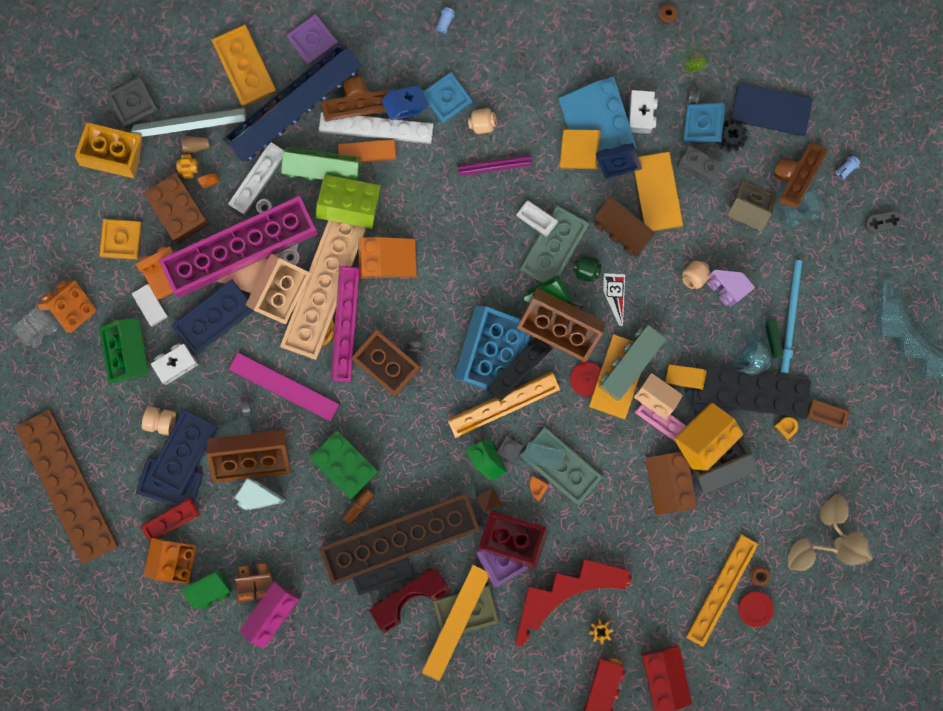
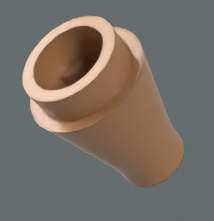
(194, 144)

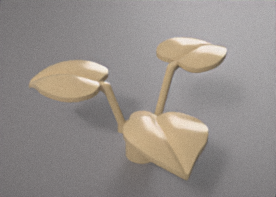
(850, 548)

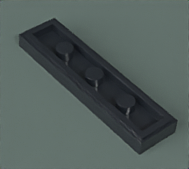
(518, 369)

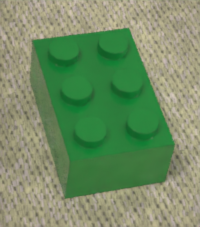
(344, 464)

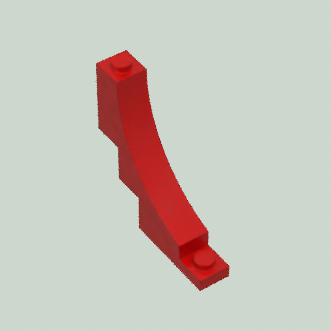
(541, 602)

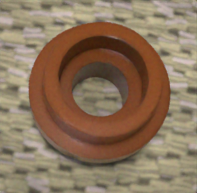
(665, 18)
(766, 576)

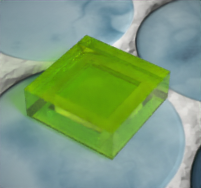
(695, 64)

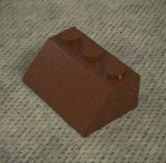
(623, 227)

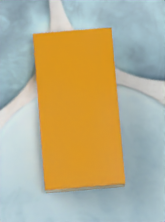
(685, 376)

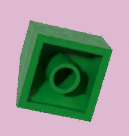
(207, 590)

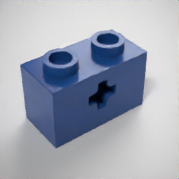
(404, 102)

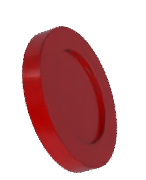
(584, 378)
(756, 609)

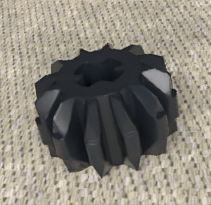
(739, 138)

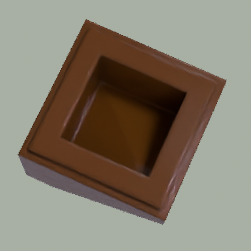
(488, 500)

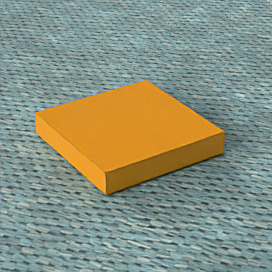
(580, 149)
(120, 239)

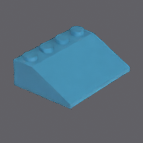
(599, 109)
(489, 347)

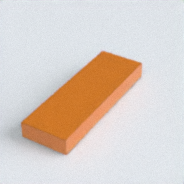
(370, 150)

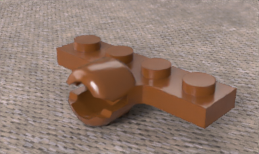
(355, 103)
(799, 174)

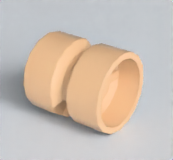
(157, 420)

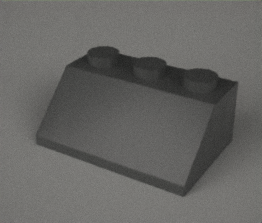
(734, 465)

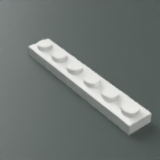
(379, 128)

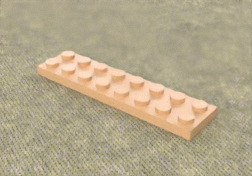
(319, 297)

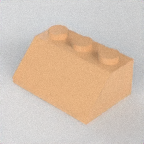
(278, 289)

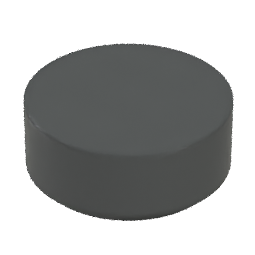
(246, 407)

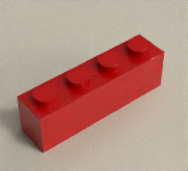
(604, 685)

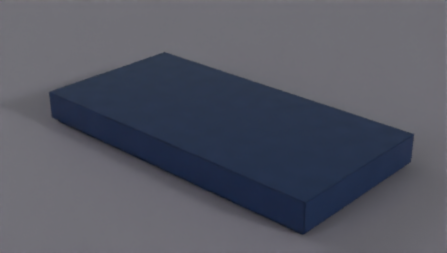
(771, 109)
(213, 317)
(182, 452)

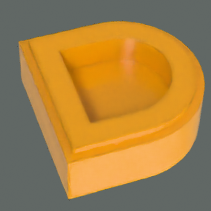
(787, 427)

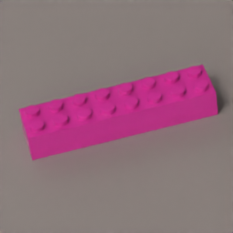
(238, 247)

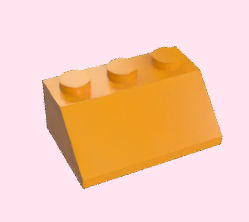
(109, 150)
(708, 437)

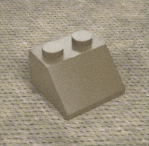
(752, 205)

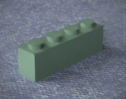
(632, 363)

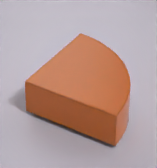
(208, 180)
(537, 488)

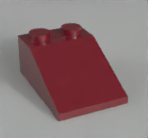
(513, 539)

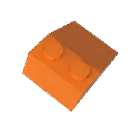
(386, 257)

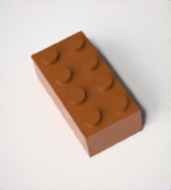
(561, 325)

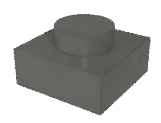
(509, 449)

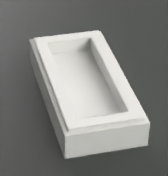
(537, 218)
(149, 305)

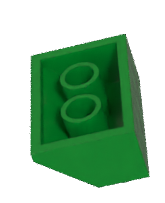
(123, 350)

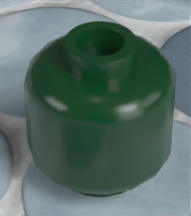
(587, 268)

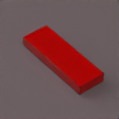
(170, 520)

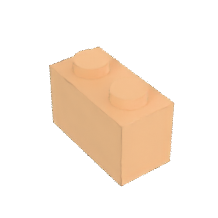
(658, 396)

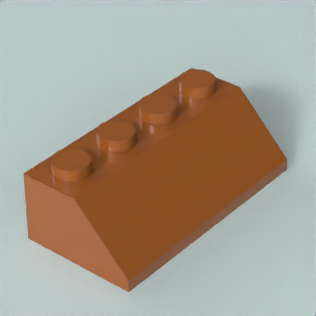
(238, 459)

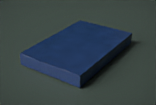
(158, 492)

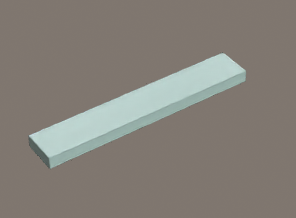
(189, 122)

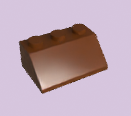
(670, 483)

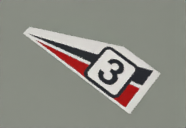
(614, 292)

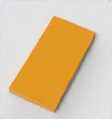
(244, 65)
(658, 192)
(600, 399)

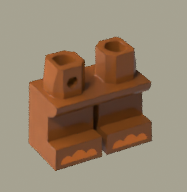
(253, 586)

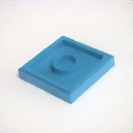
(447, 97)
(704, 122)

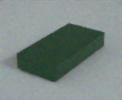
(774, 338)

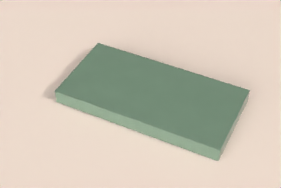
(553, 252)
(576, 476)

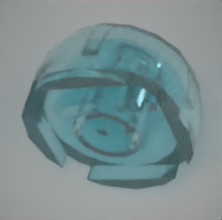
(754, 357)

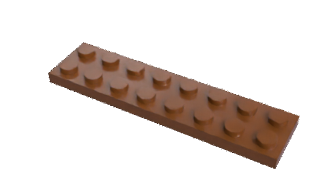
(66, 486)

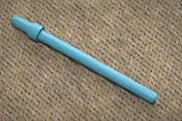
(787, 352)

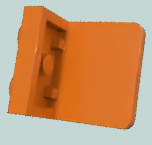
(154, 272)
(68, 305)

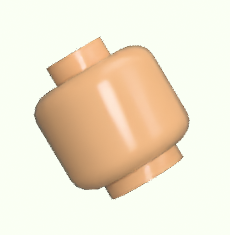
(482, 121)
(696, 274)

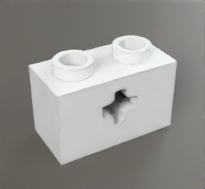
(642, 100)
(167, 372)

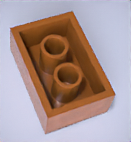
(176, 208)
(386, 363)

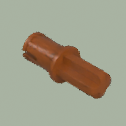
(358, 506)

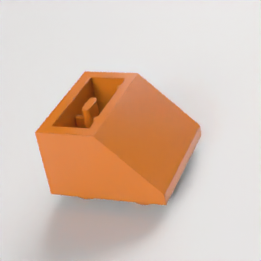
(170, 561)

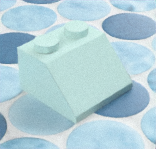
(255, 496)

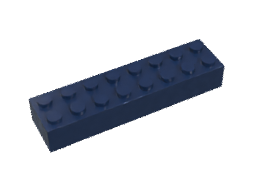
(292, 102)

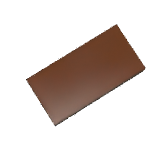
(828, 414)

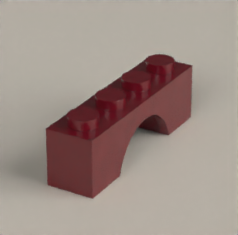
(388, 611)

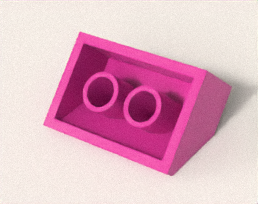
(269, 615)

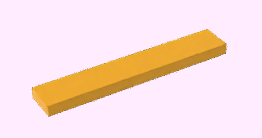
(494, 409)
(721, 590)
(455, 623)

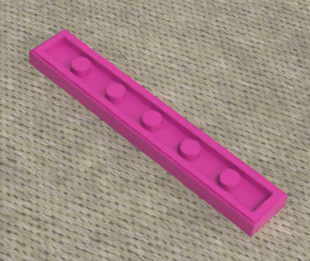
(345, 323)
(284, 387)

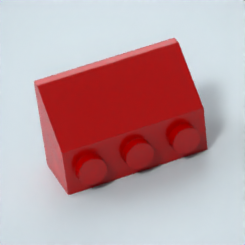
(666, 679)

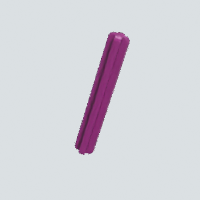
(494, 165)

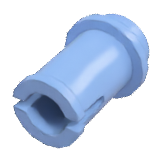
(444, 22)
(851, 164)

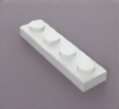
(257, 179)

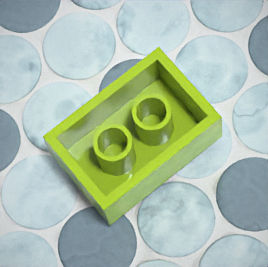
(348, 201)

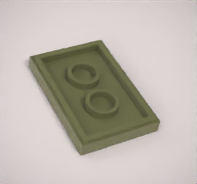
(483, 614)

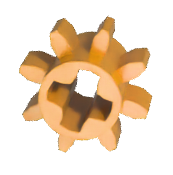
(187, 166)
(600, 637)

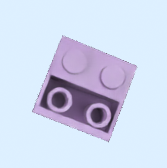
(730, 285)

